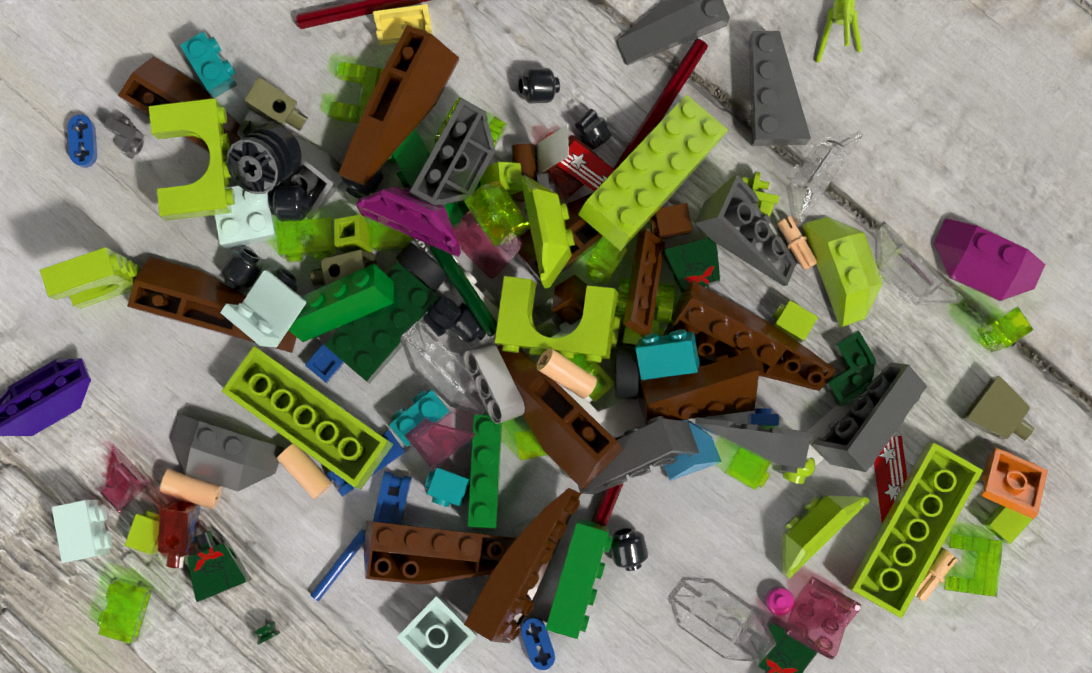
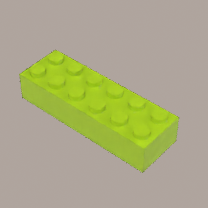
(652, 172)
(307, 418)
(914, 529)

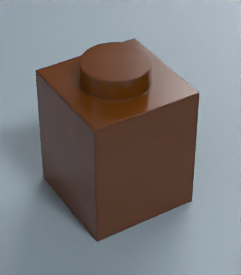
(671, 221)
(569, 299)

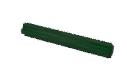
(466, 290)

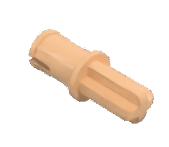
(797, 243)
(936, 574)

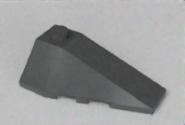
(672, 25)
(317, 170)
(739, 226)
(777, 445)

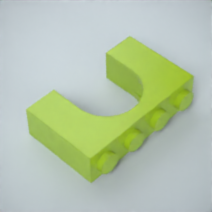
(211, 192)
(90, 277)
(589, 339)

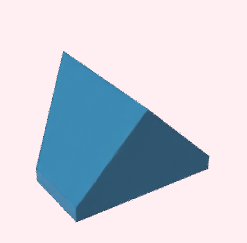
(686, 464)

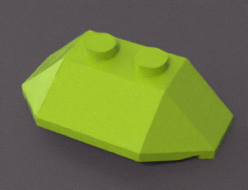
(548, 229)
(845, 268)
(815, 528)

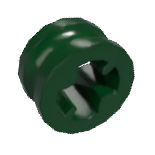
(266, 632)

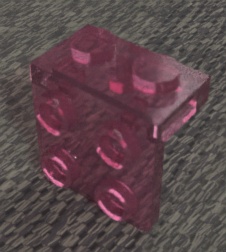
(481, 251)
(821, 617)

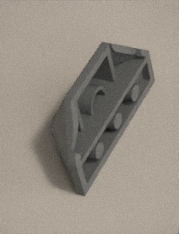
(457, 157)
(223, 454)

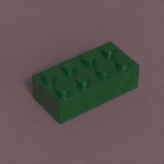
(375, 338)

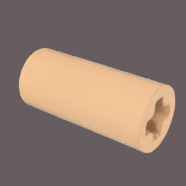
(566, 373)
(304, 471)
(190, 489)

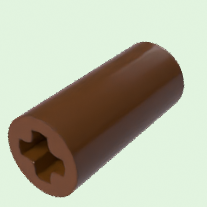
(526, 156)

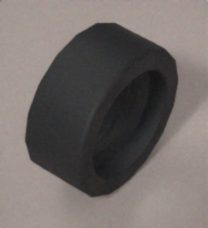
(421, 266)
(626, 373)

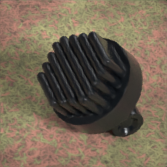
(593, 129)
(442, 315)

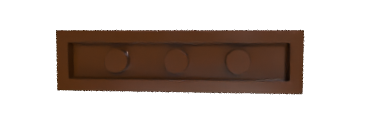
(644, 283)

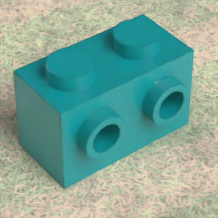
(209, 66)
(667, 354)
(427, 406)
(447, 487)

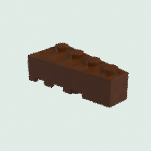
(714, 390)

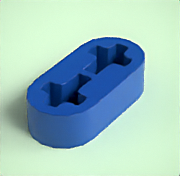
(75, 141)
(531, 645)

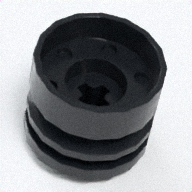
(264, 158)

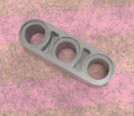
(493, 383)

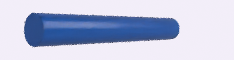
(339, 565)

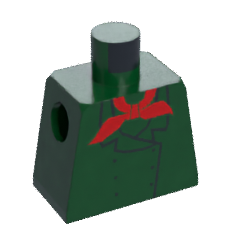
(694, 262)
(215, 568)
(787, 654)

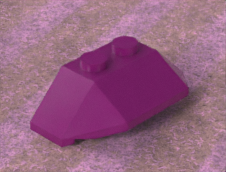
(411, 216)
(986, 260)

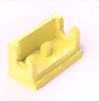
(393, 22)

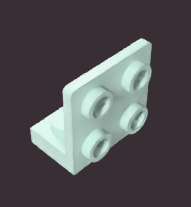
(266, 310)

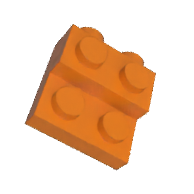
(1014, 482)

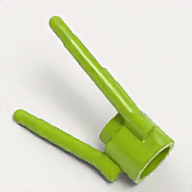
(844, 14)

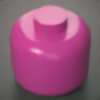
(779, 600)

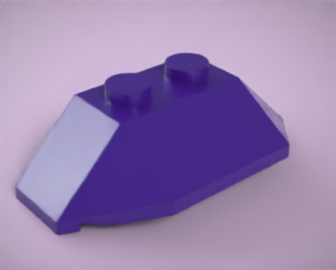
(43, 397)

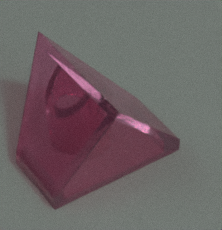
(437, 441)
(123, 481)

